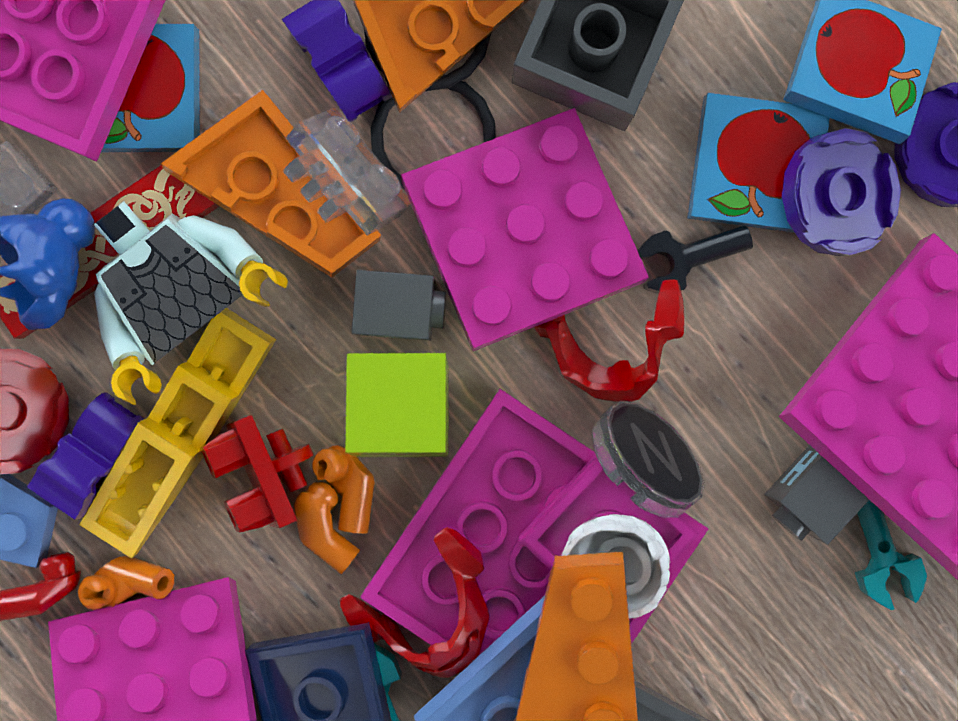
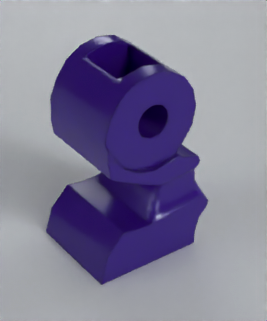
(338, 56)
(85, 456)

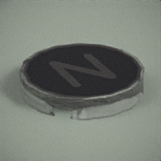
(649, 457)

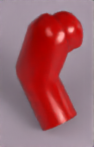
(34, 599)

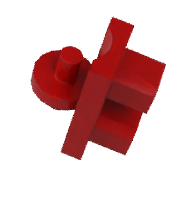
(267, 499)

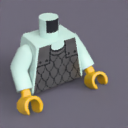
(168, 287)

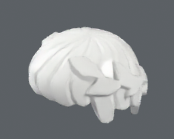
(643, 553)

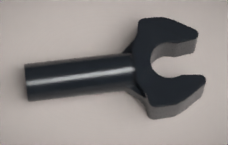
(686, 256)

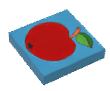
(864, 66)
(163, 95)
(744, 159)

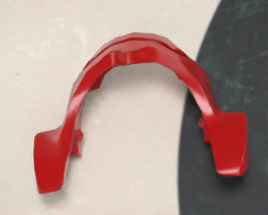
(621, 380)
(447, 657)

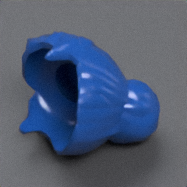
(44, 259)

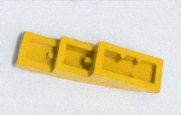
(168, 442)

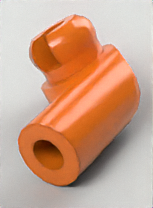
(352, 482)
(316, 527)
(123, 579)

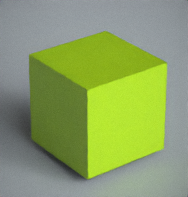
(397, 405)

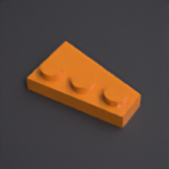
(426, 37)
(242, 169)
(582, 645)

